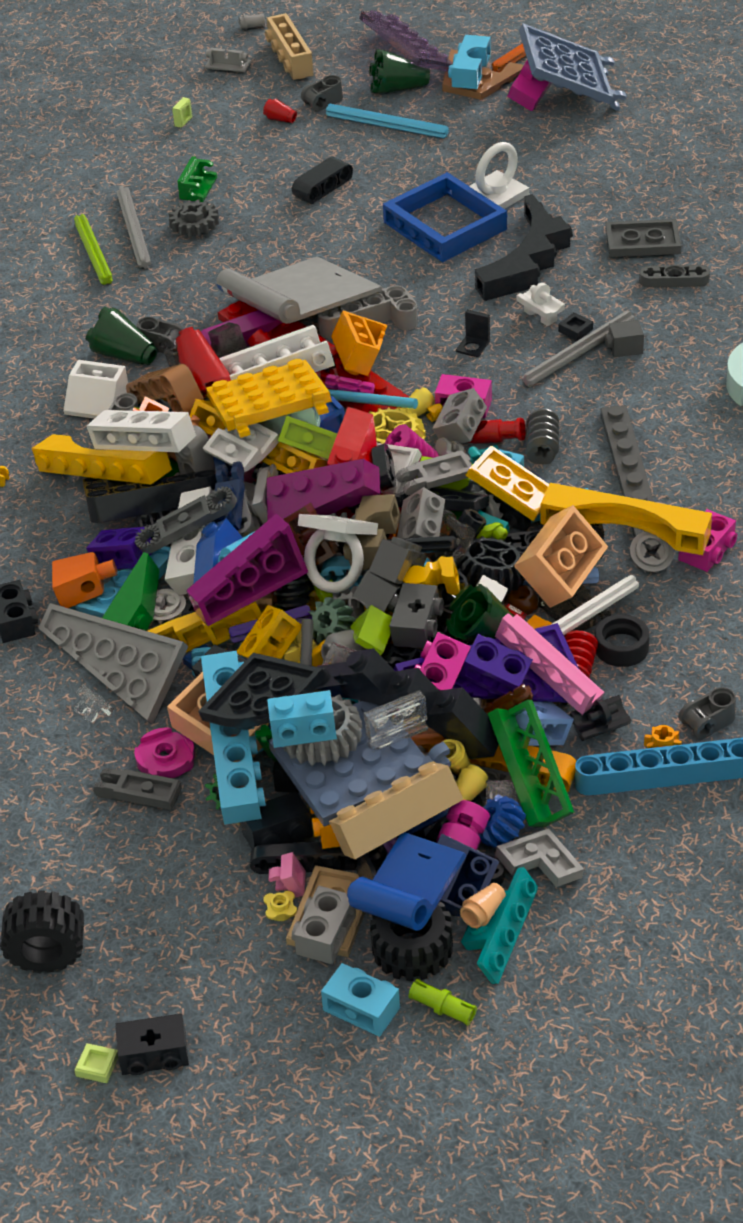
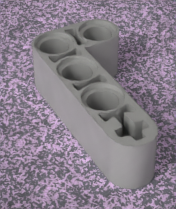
(389, 304)

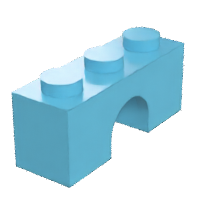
(468, 62)

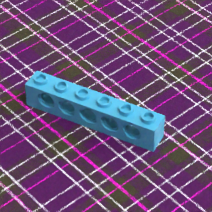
(236, 803)

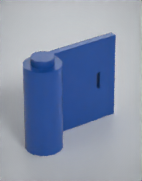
(407, 882)

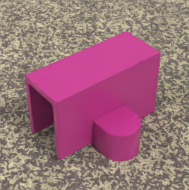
(527, 89)

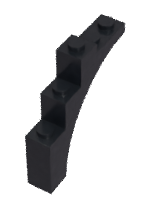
(523, 265)
(449, 711)

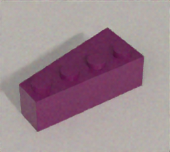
(326, 487)

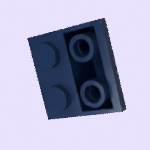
(470, 878)

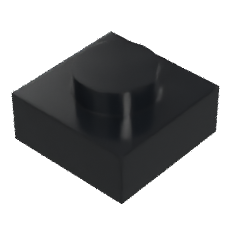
(575, 326)

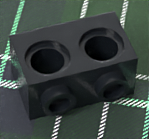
(15, 615)

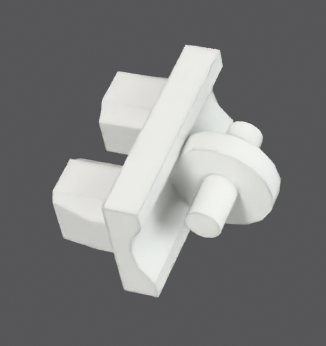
(539, 301)

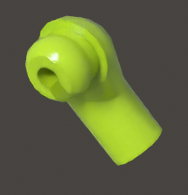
(494, 530)

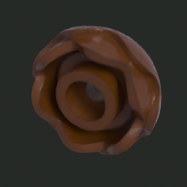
(523, 599)

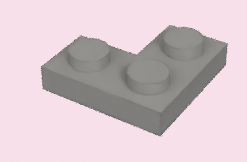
(541, 851)

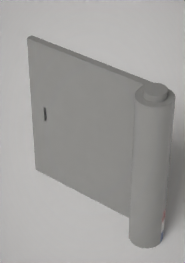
(297, 289)

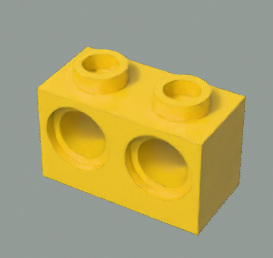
(270, 634)

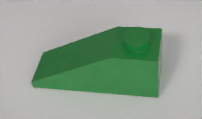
(137, 597)

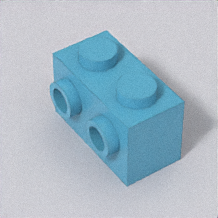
(302, 719)

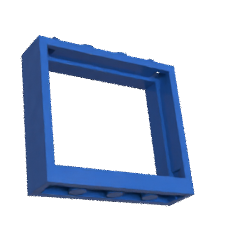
(397, 216)

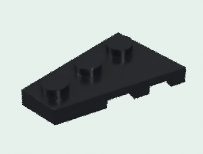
(454, 499)

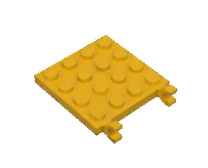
(268, 395)

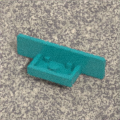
(504, 927)

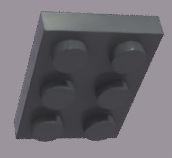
(643, 238)

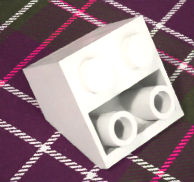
(93, 388)

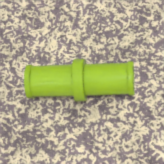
(442, 1002)

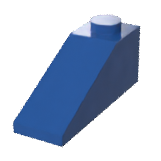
(208, 549)

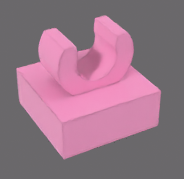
(289, 876)

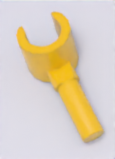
(434, 412)

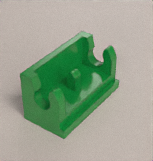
(195, 180)

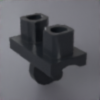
(600, 718)

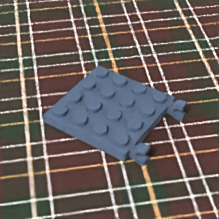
(569, 65)
(362, 773)

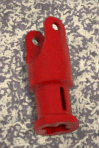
(498, 430)

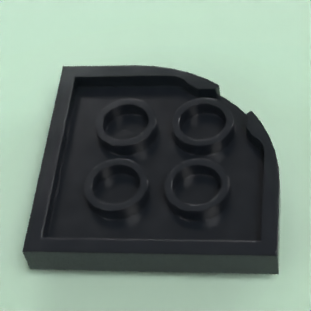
(244, 696)

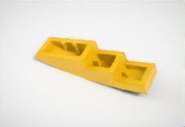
(196, 633)

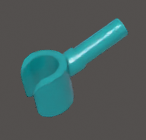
(476, 454)

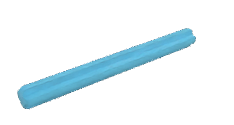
(387, 121)

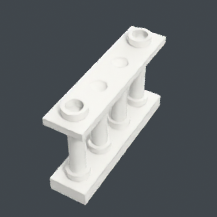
(279, 351)

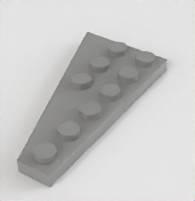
(124, 658)

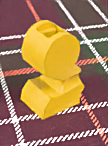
(436, 573)

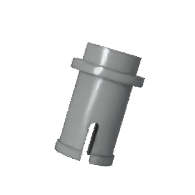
(251, 21)

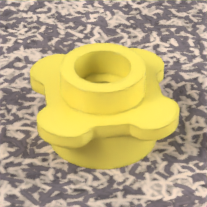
(280, 912)

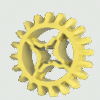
(387, 420)

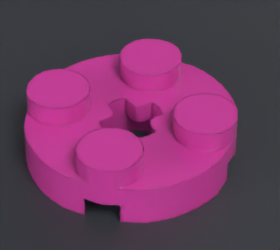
(163, 739)

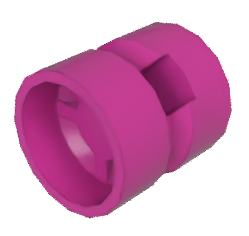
(465, 823)

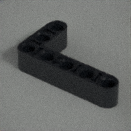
(141, 499)

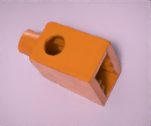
(80, 578)

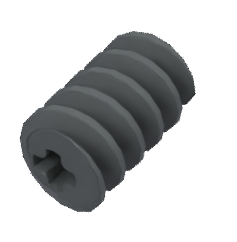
(542, 436)

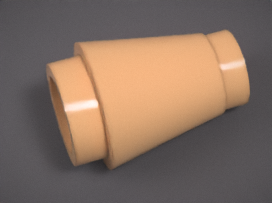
(480, 907)

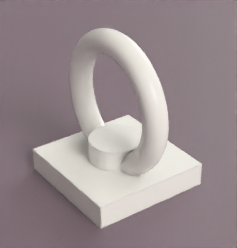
(500, 186)
(335, 529)

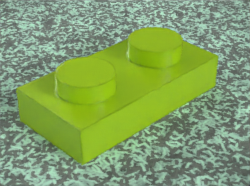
(307, 437)

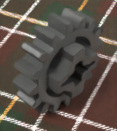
(193, 218)

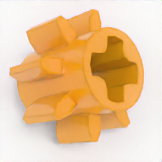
(661, 737)

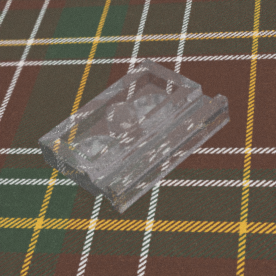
(396, 721)

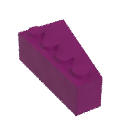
(248, 572)

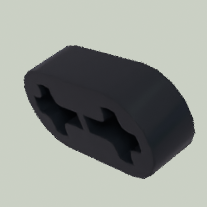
(383, 459)

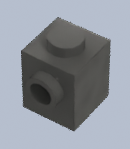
(625, 338)

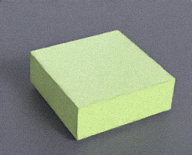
(182, 112)
(96, 1063)

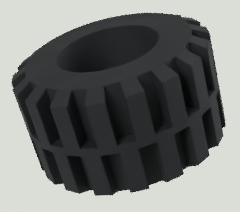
(42, 931)
(416, 955)

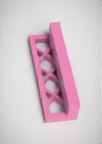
(549, 663)

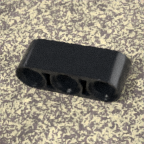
(322, 180)

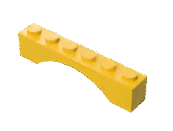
(63, 456)
(678, 526)

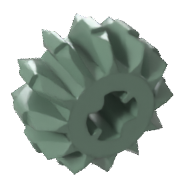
(331, 610)

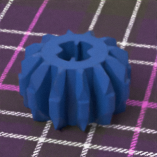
(504, 821)

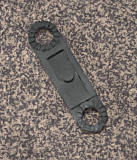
(186, 520)

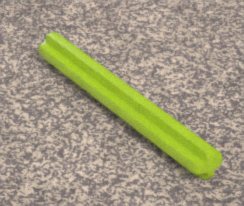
(93, 249)

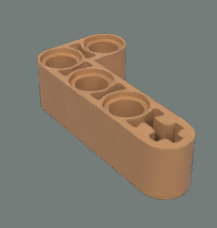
(173, 382)

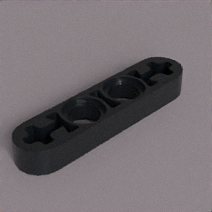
(268, 856)

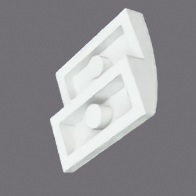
(249, 449)

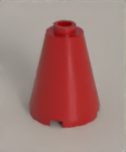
(200, 358)

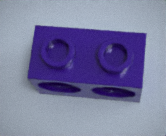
(117, 546)
(493, 672)

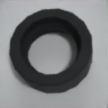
(622, 655)

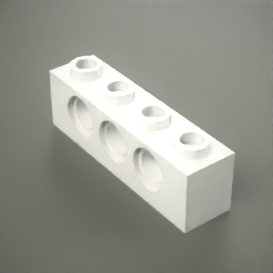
(141, 430)
(183, 551)

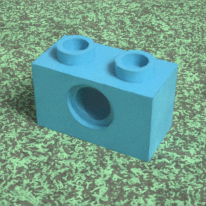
(360, 999)

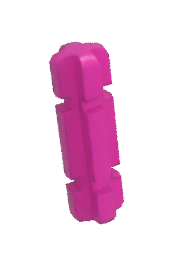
(349, 384)

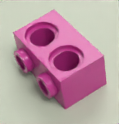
(721, 538)
(443, 670)

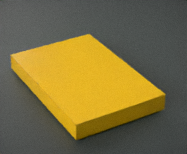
(509, 482)

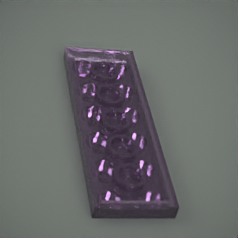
(406, 40)

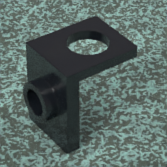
(477, 332)

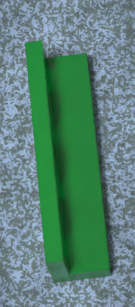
(521, 768)

